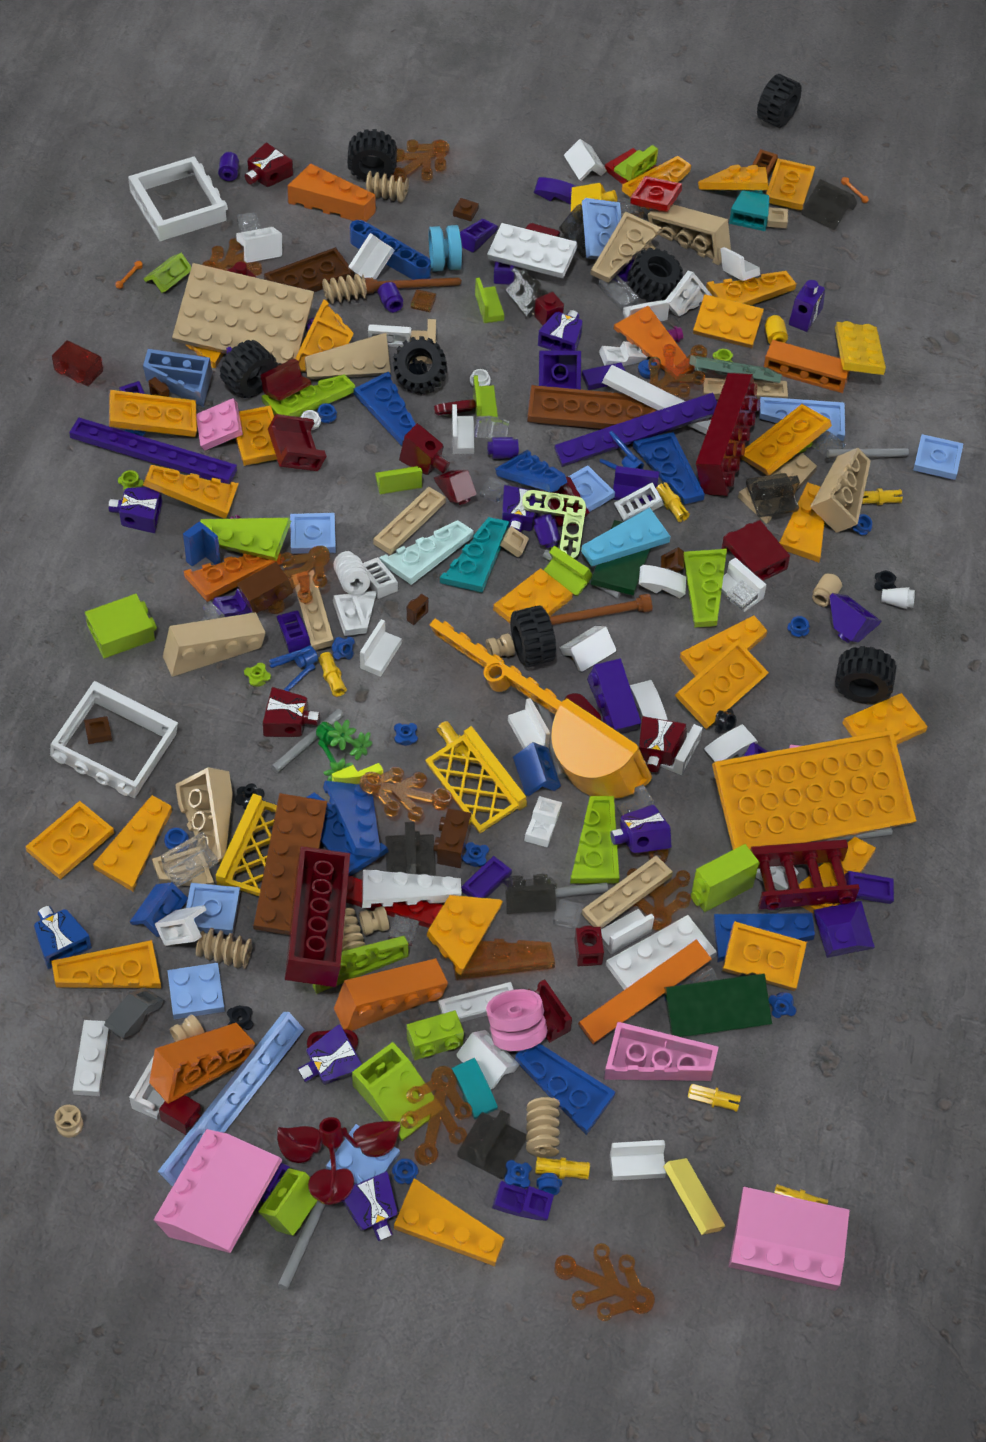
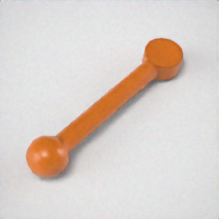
(845, 181)
(138, 265)

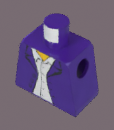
(813, 298)
(561, 332)
(138, 508)
(515, 512)
(643, 830)
(330, 1058)
(372, 1205)

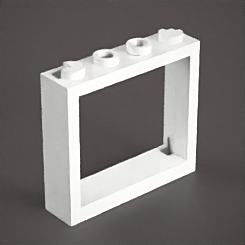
(186, 222)
(128, 709)

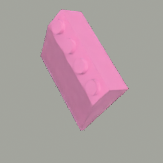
(217, 1191)
(790, 1239)

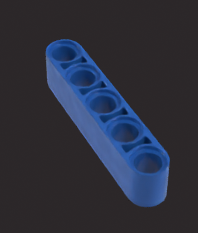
(404, 258)

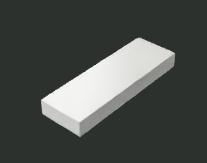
(472, 1004)

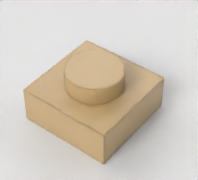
(777, 218)
(514, 541)

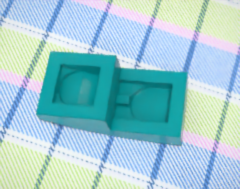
(474, 1087)

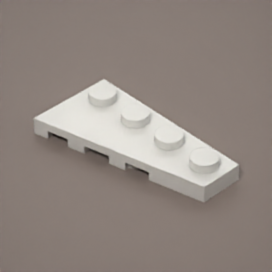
(399, 887)

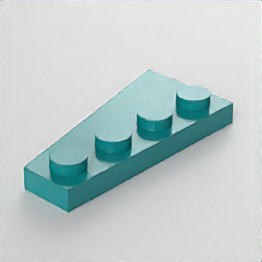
(478, 558)

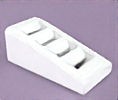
(635, 496)
(385, 588)

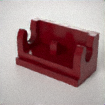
(555, 1014)

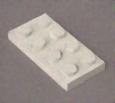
(532, 250)
(654, 950)

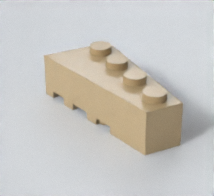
(693, 230)
(843, 491)
(211, 641)

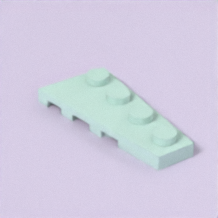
(426, 553)

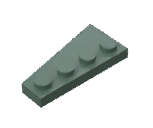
(723, 367)

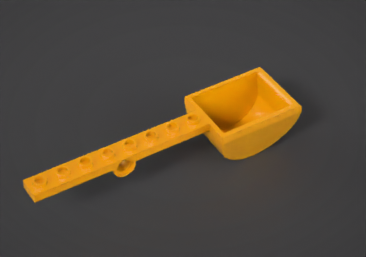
(590, 751)

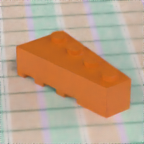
(331, 194)
(388, 993)
(198, 1060)

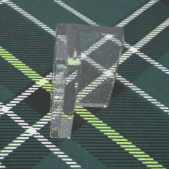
(188, 860)

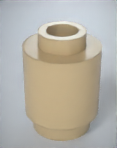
(826, 586)

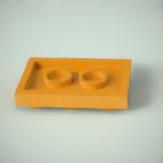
(790, 184)
(728, 321)
(255, 442)
(534, 591)
(887, 715)
(69, 840)
(764, 952)

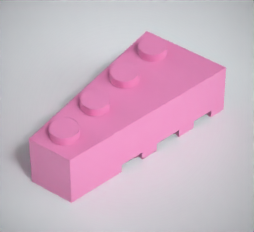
(655, 1055)

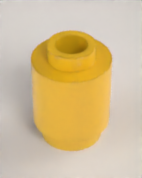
(775, 329)

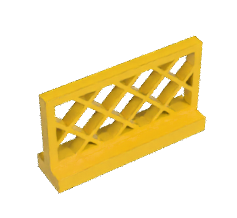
(494, 771)
(240, 845)

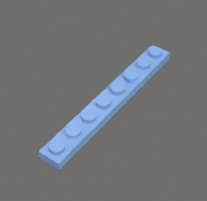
(236, 1092)

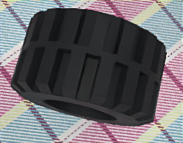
(779, 100)
(372, 144)
(654, 274)
(415, 349)
(244, 366)
(533, 636)
(865, 674)

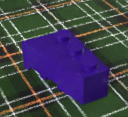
(614, 696)

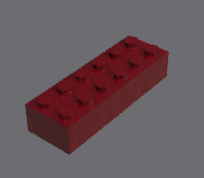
(727, 434)
(318, 917)

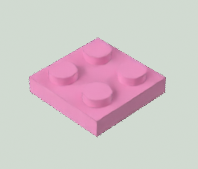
(219, 424)

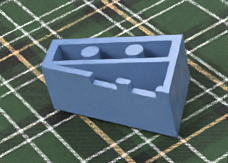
(182, 373)

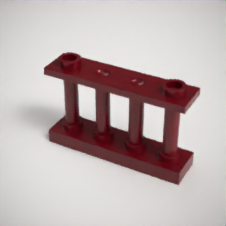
(809, 854)

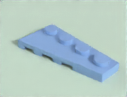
(777, 408)

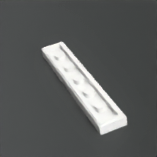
(646, 393)

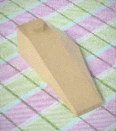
(207, 805)

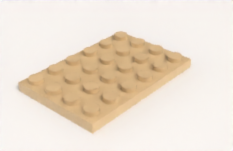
(232, 308)

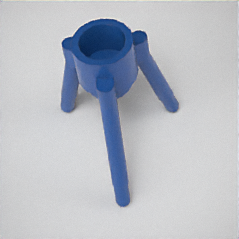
(629, 461)
(303, 658)

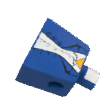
(60, 935)

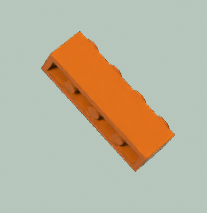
(806, 366)

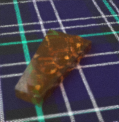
(503, 957)

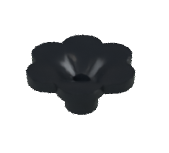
(245, 793)

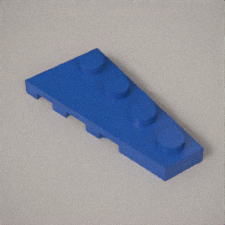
(385, 404)
(532, 472)
(357, 816)
(790, 924)
(579, 1093)

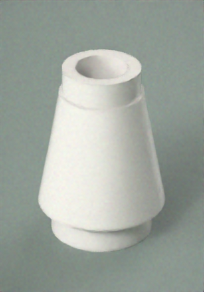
(899, 597)

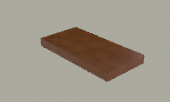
(312, 270)

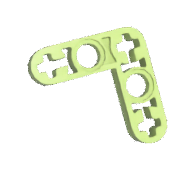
(569, 515)

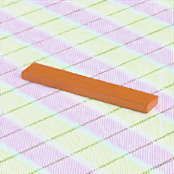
(644, 991)

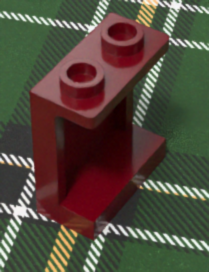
(294, 443)
(757, 550)

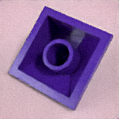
(560, 368)
(851, 618)
(844, 929)

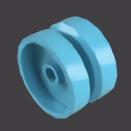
(445, 248)

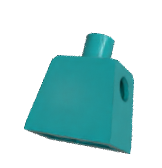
(750, 210)

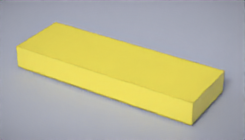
(694, 1196)

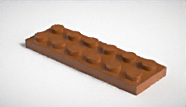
(582, 407)
(295, 824)

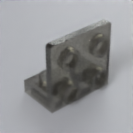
(828, 204)

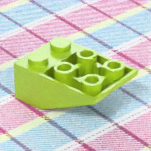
(384, 1086)

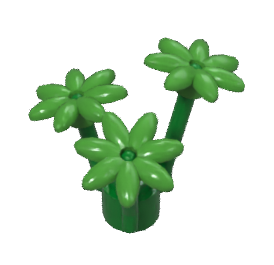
(340, 734)

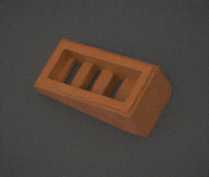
(766, 157)

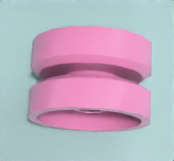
(516, 1020)

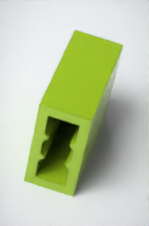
(120, 625)
(724, 878)

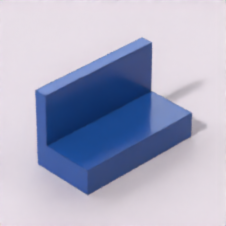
(201, 543)
(536, 769)
(158, 904)

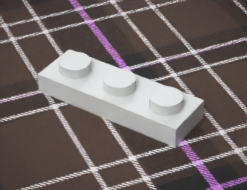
(91, 1058)

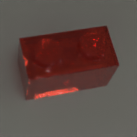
(77, 363)

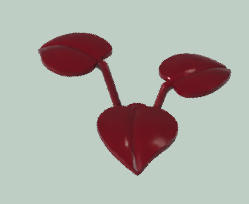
(335, 1185)

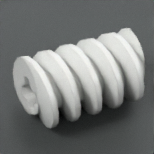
(351, 573)

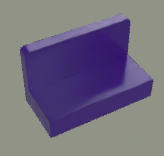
(631, 479)

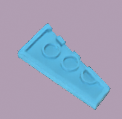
(627, 538)

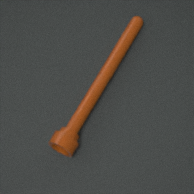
(373, 285)
(642, 604)

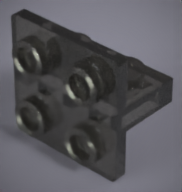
(574, 229)
(525, 291)
(773, 494)
(411, 852)
(530, 894)
(492, 1143)

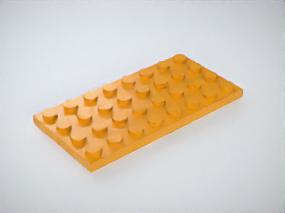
(814, 791)

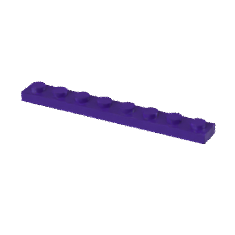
(636, 429)
(152, 451)

